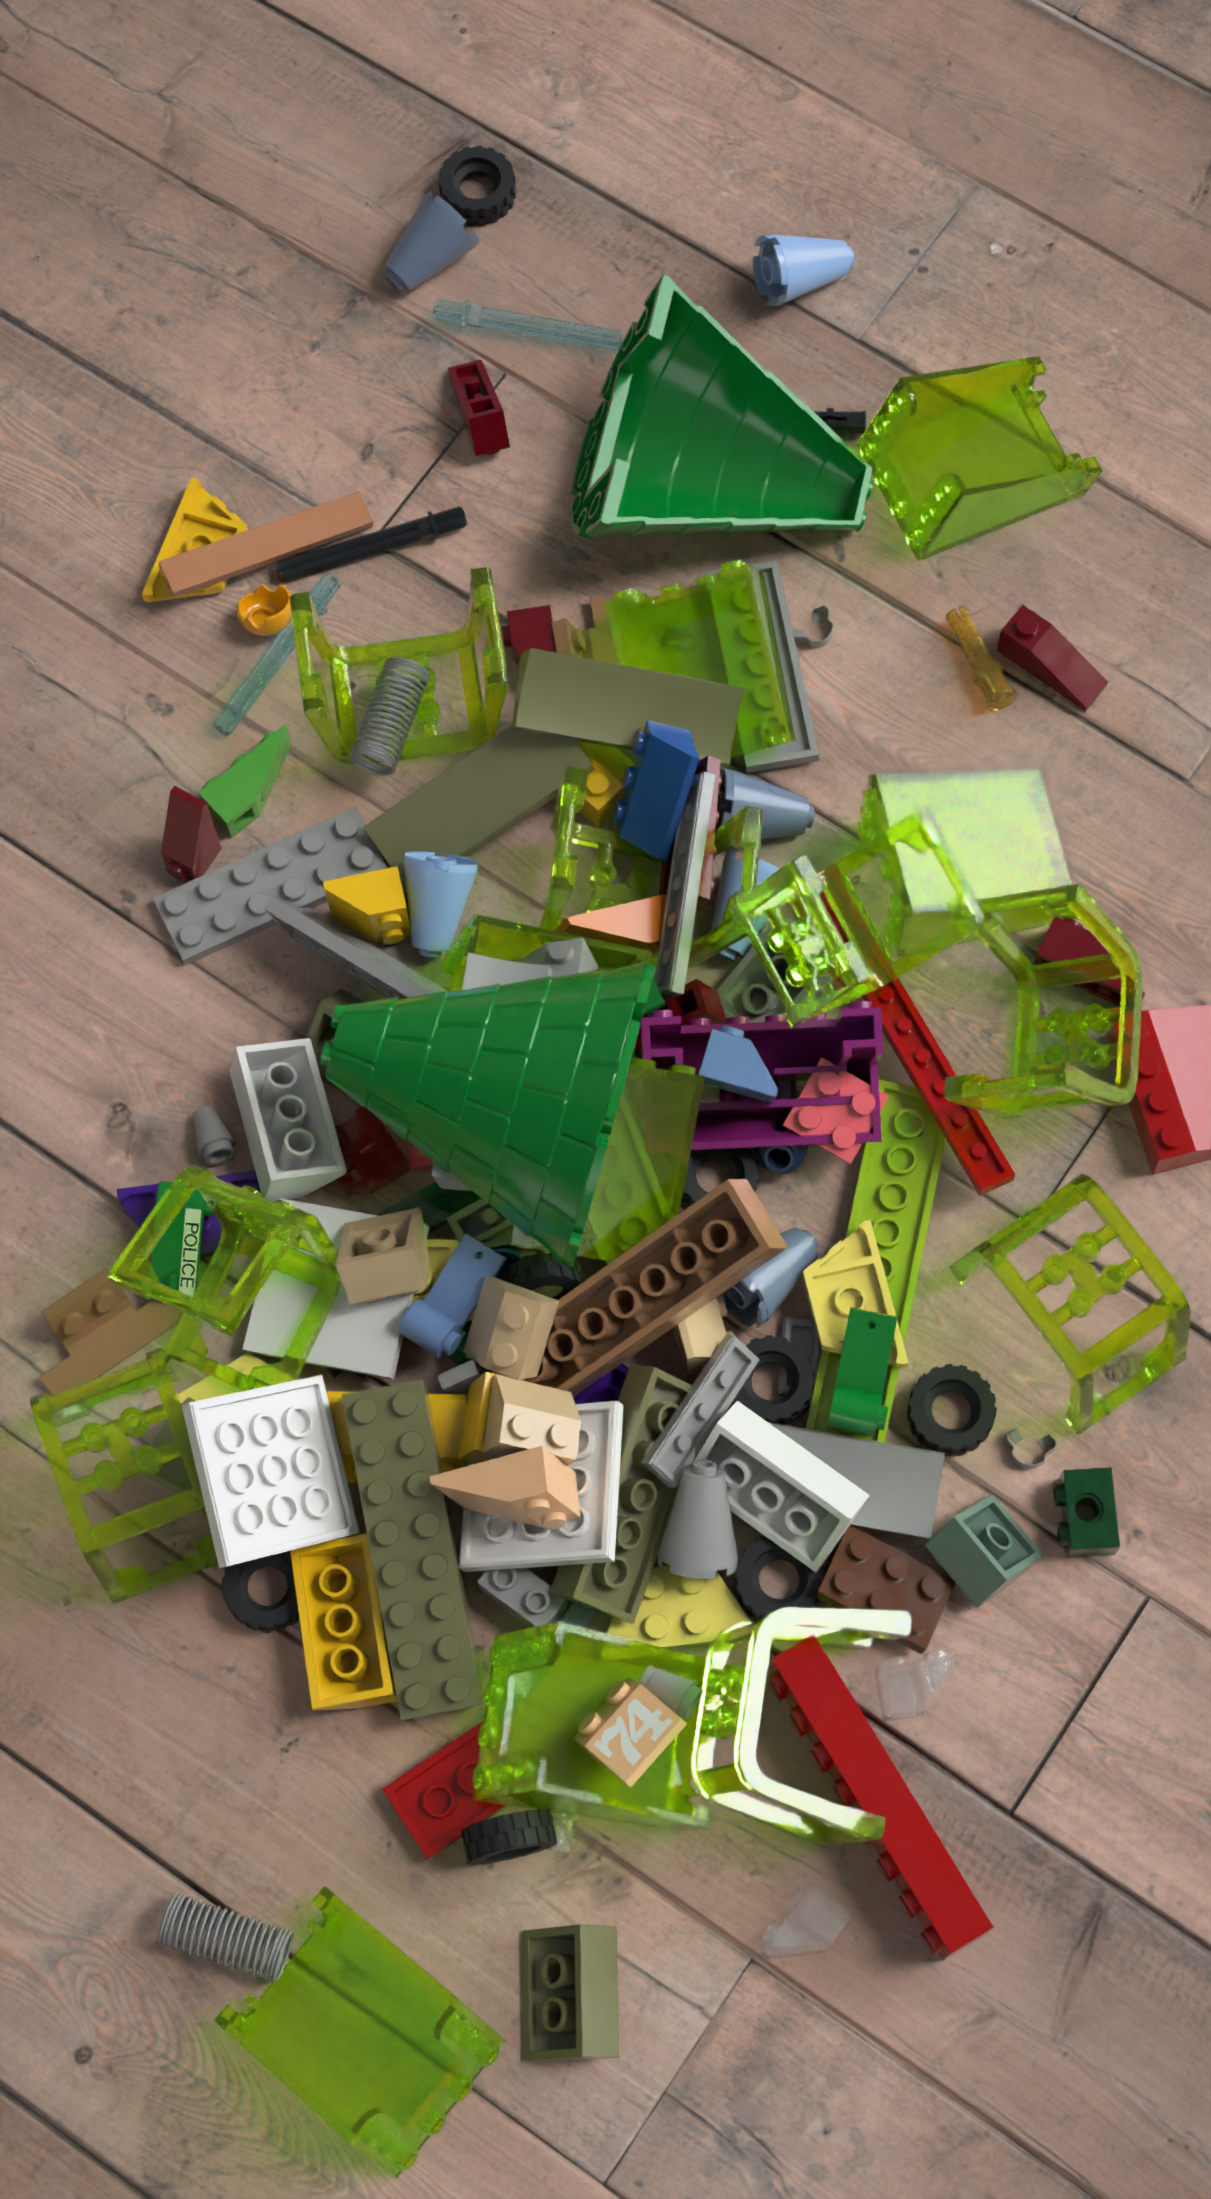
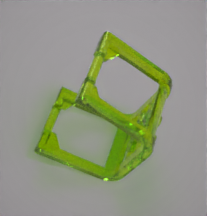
(481, 715)
(740, 831)
(815, 945)
(1057, 1065)
(269, 1238)
(72, 1404)
(1085, 1406)
(733, 1706)

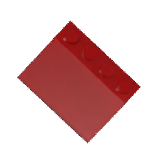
(1173, 1086)

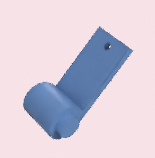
(452, 1299)

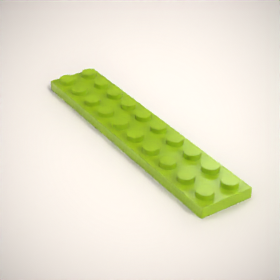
(897, 1196)

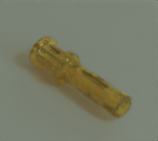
(987, 672)

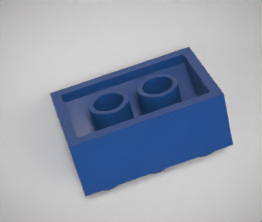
(656, 788)

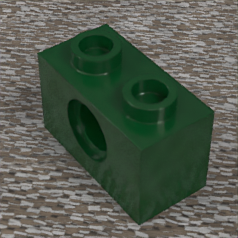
(1095, 1489)

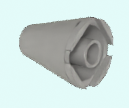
(700, 1525)

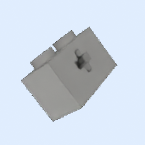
(522, 1595)

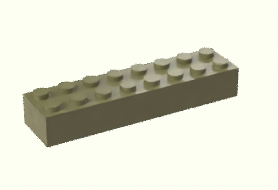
(413, 1550)

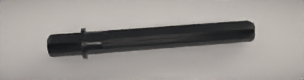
(371, 544)

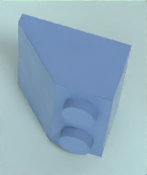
(736, 1066)

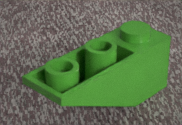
(243, 789)

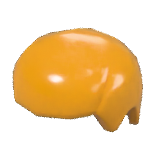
(265, 610)

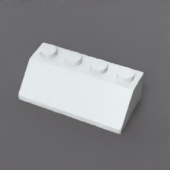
(286, 1118)
(781, 1486)

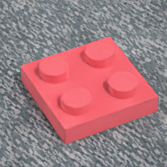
(839, 1120)

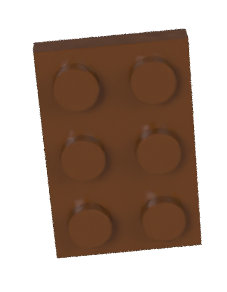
(879, 1577)

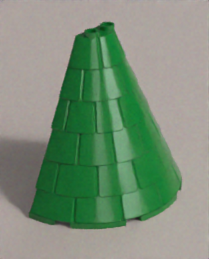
(707, 440)
(502, 1085)

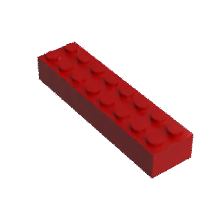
(871, 1783)

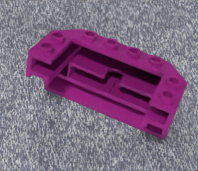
(789, 1054)

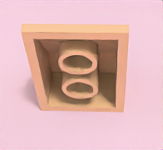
(518, 1487)

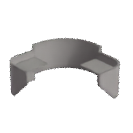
(817, 617)
(1016, 1437)

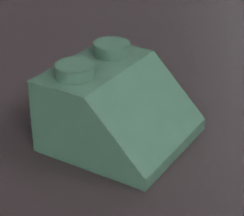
(983, 1550)

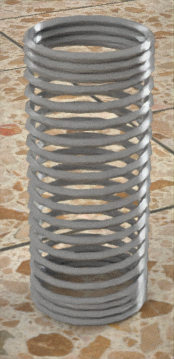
(403, 683)
(225, 1931)

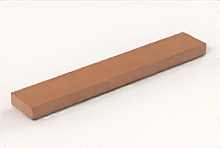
(265, 544)

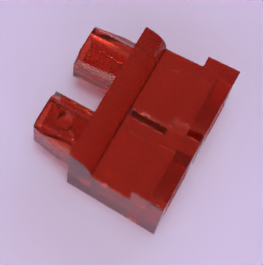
(370, 1152)

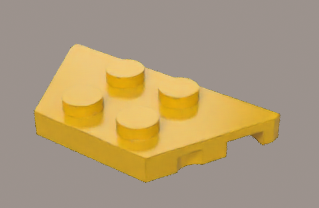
(196, 523)

